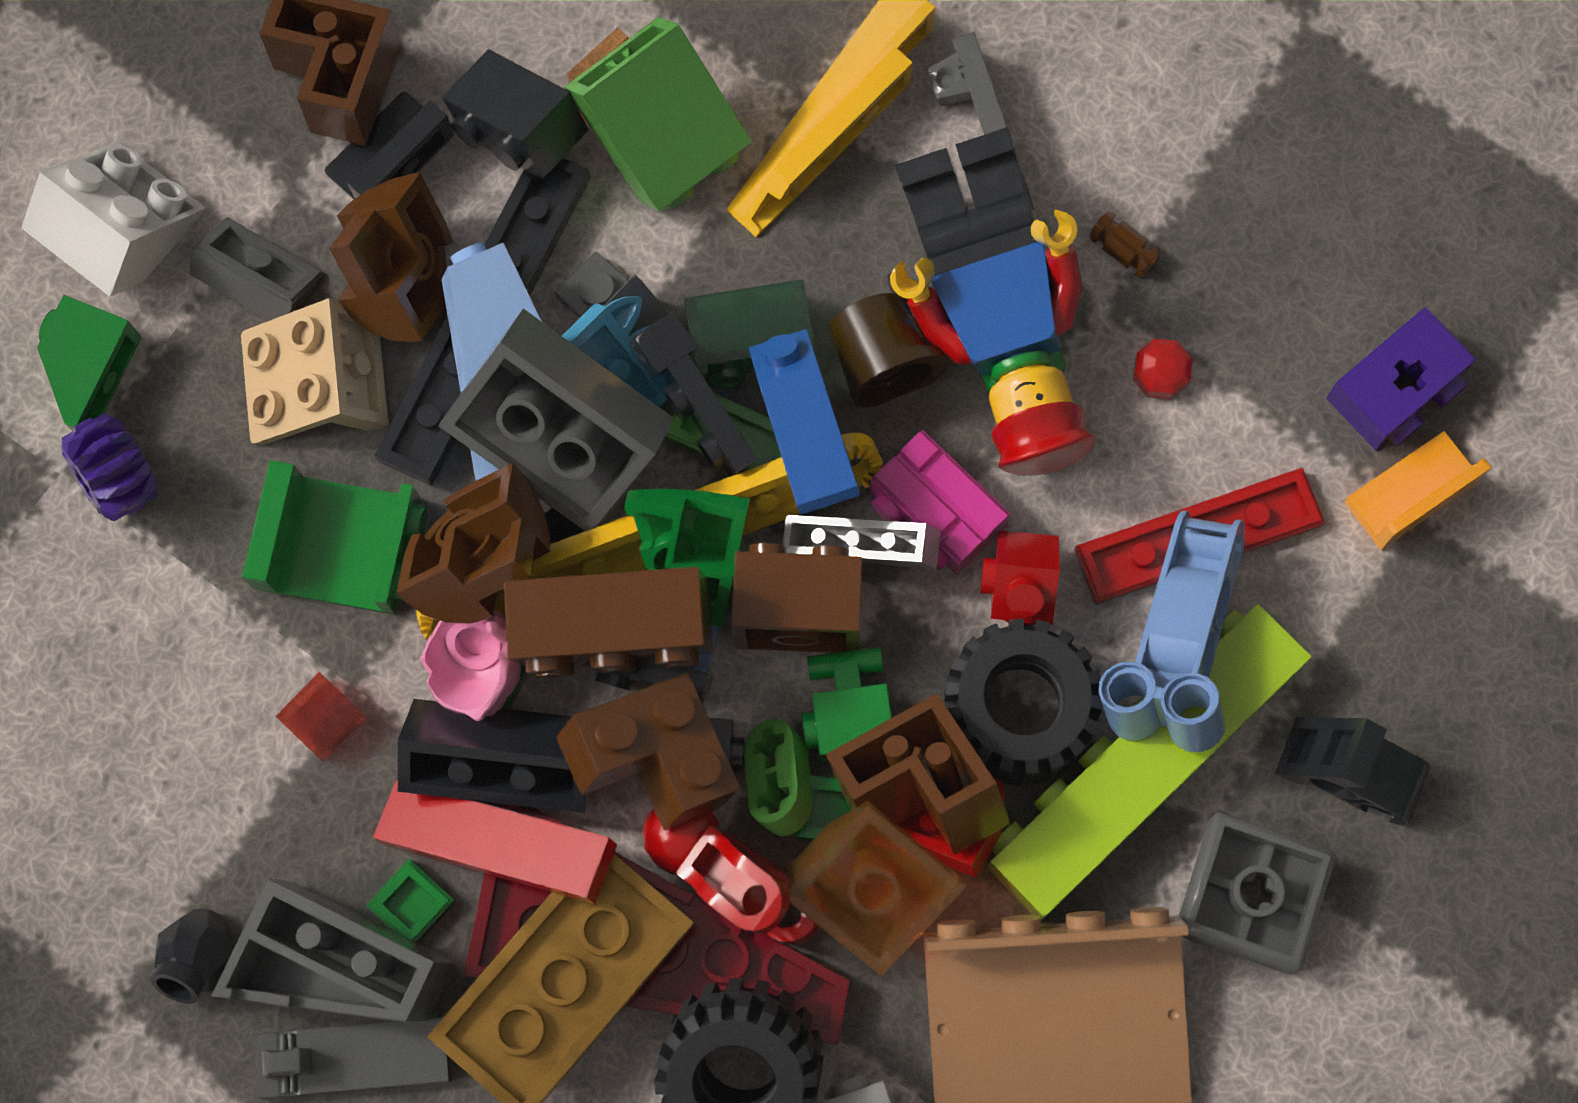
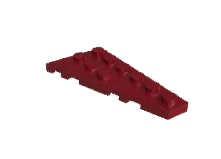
(707, 954)

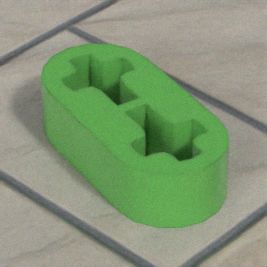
(767, 780)

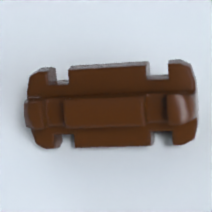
(1125, 244)

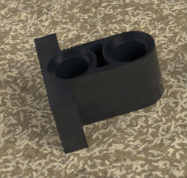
(1354, 765)

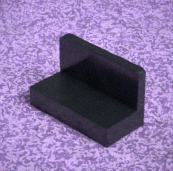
(398, 145)

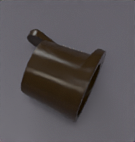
(881, 346)

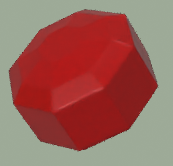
(1162, 369)

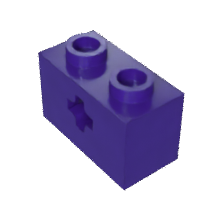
(1416, 350)

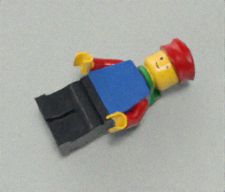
(998, 296)

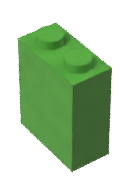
(659, 115)

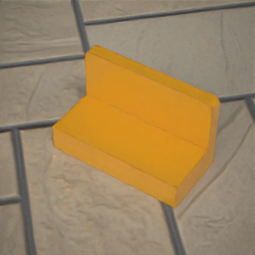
(1414, 489)

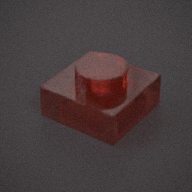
(321, 716)

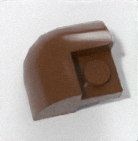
(393, 259)
(474, 547)

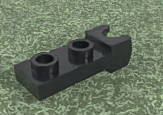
(667, 350)

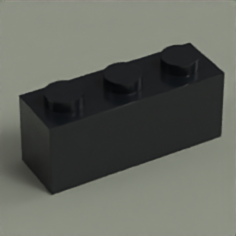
(492, 760)

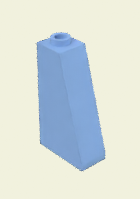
(481, 304)

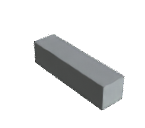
(874, 540)

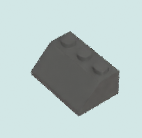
(559, 420)

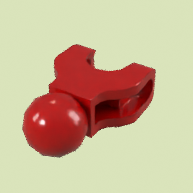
(726, 875)

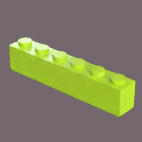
(1134, 777)

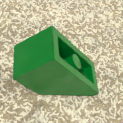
(84, 357)

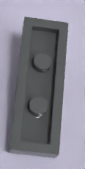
(965, 79)
(349, 1059)

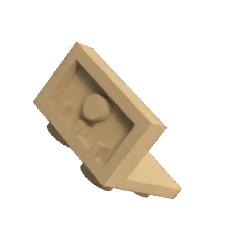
(312, 372)

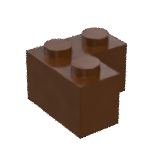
(343, 54)
(661, 738)
(918, 765)

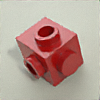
(1022, 577)

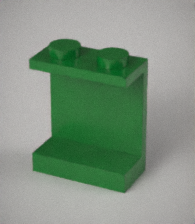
(331, 539)

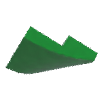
(691, 531)

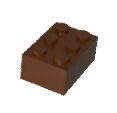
(608, 621)

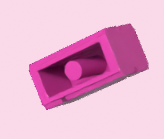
(933, 489)

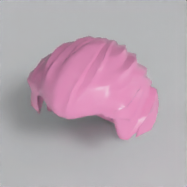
(470, 666)

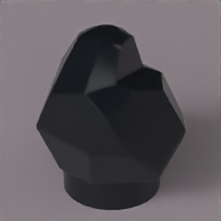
(191, 956)

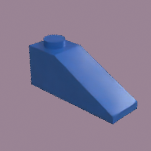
(803, 421)

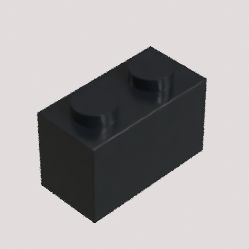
(514, 114)

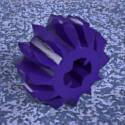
(109, 467)

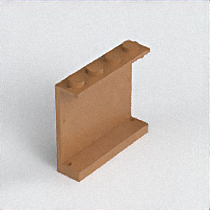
(1059, 1010)

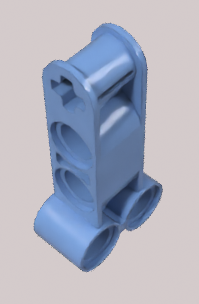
(1180, 640)

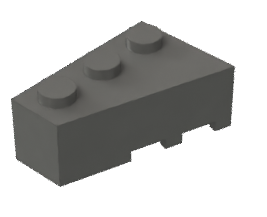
(330, 959)

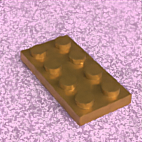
(560, 986)

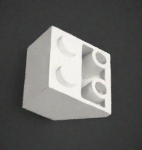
(109, 216)

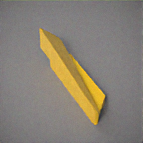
(842, 105)

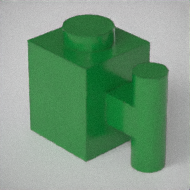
(850, 708)

